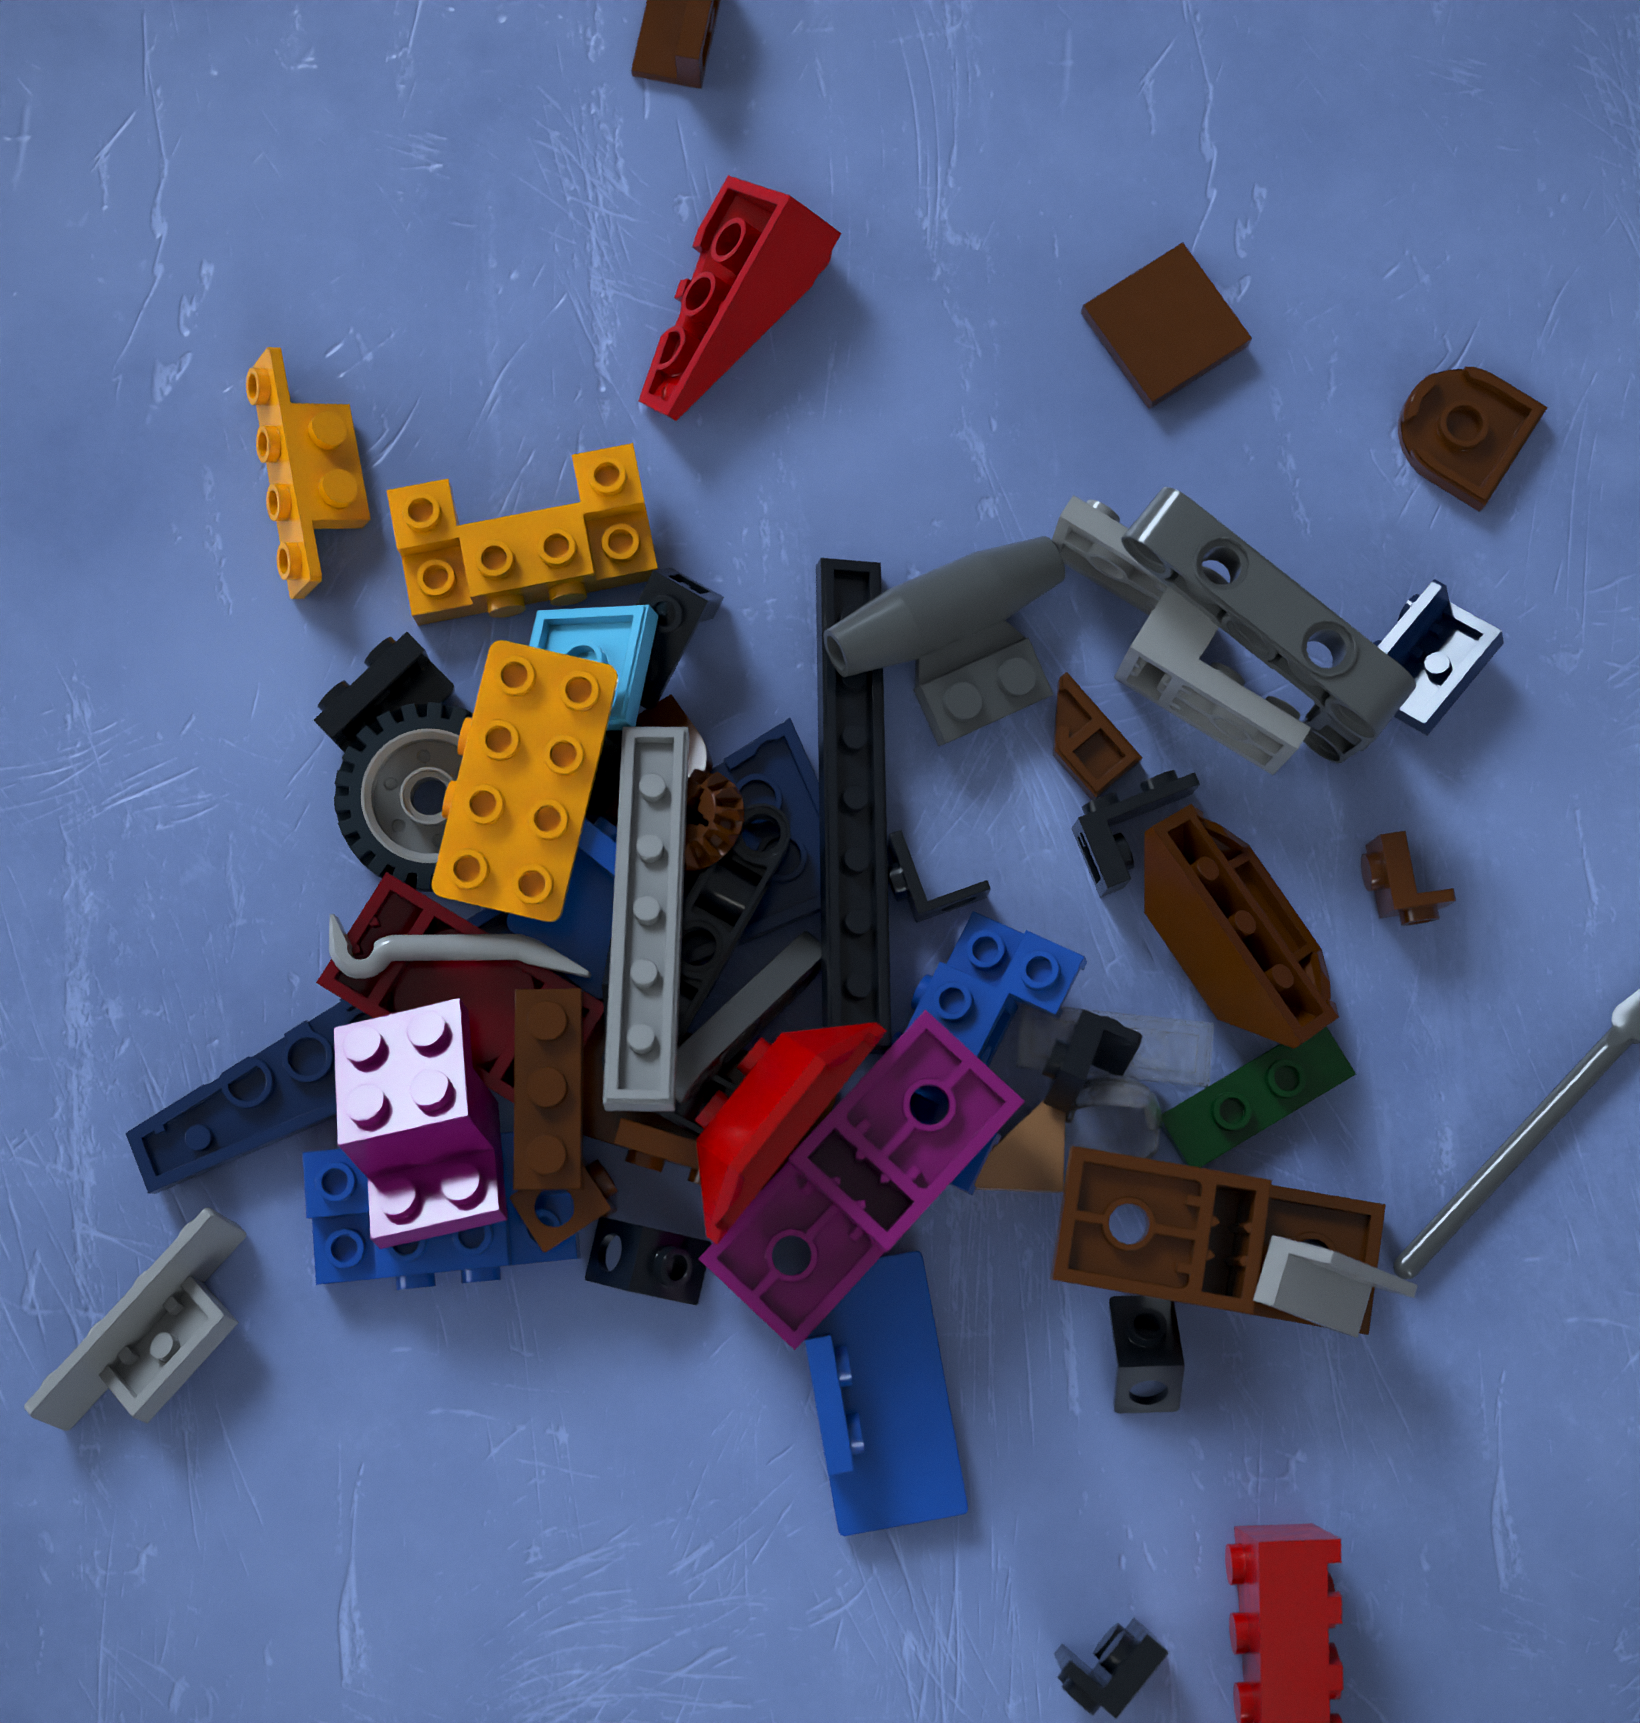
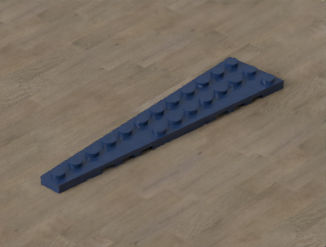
(294, 1079)

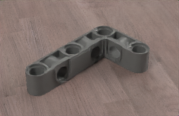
(1273, 622)

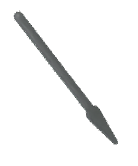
(1523, 1140)

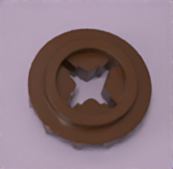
(723, 809)

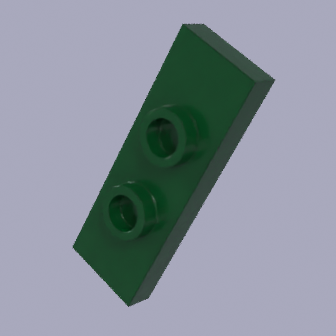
(1254, 1098)

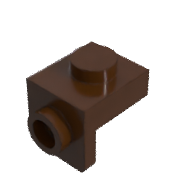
(1390, 875)

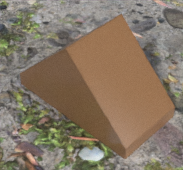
(1028, 1155)

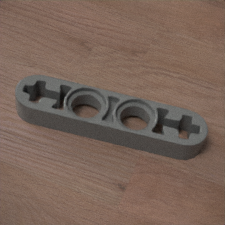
(746, 1015)

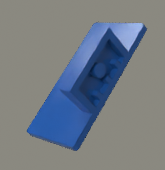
(885, 1403)

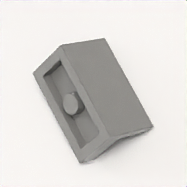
(1322, 1285)

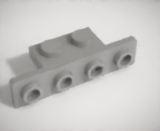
(151, 1335)

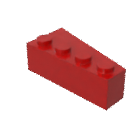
(1285, 1623)

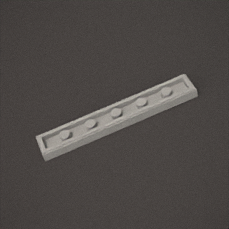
(647, 921)

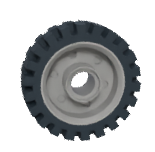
(380, 784)

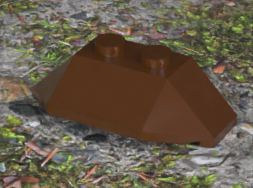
(1234, 930)

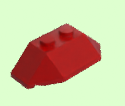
(771, 1112)

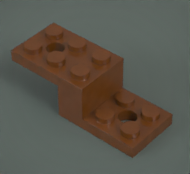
(1201, 1231)

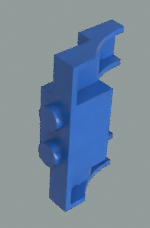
(977, 1002)
(345, 1253)

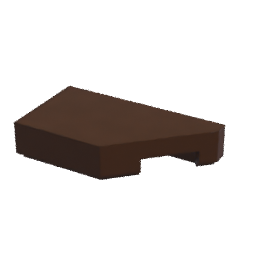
(1088, 741)

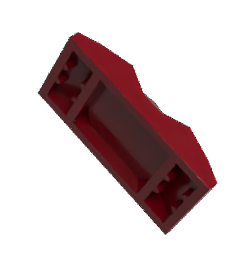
(482, 985)

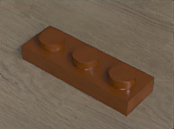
(548, 1089)

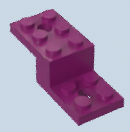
(862, 1179)

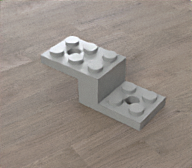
(1168, 648)

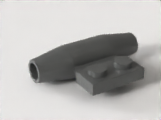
(956, 630)

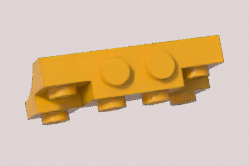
(526, 555)

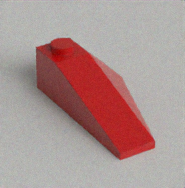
(752, 267)

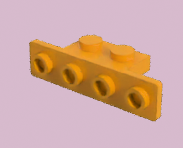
(309, 468)

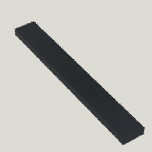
(852, 816)

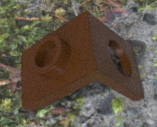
(588, 1206)

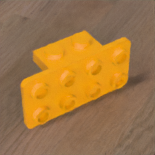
(524, 780)

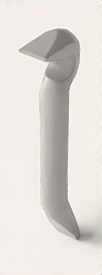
(444, 948)

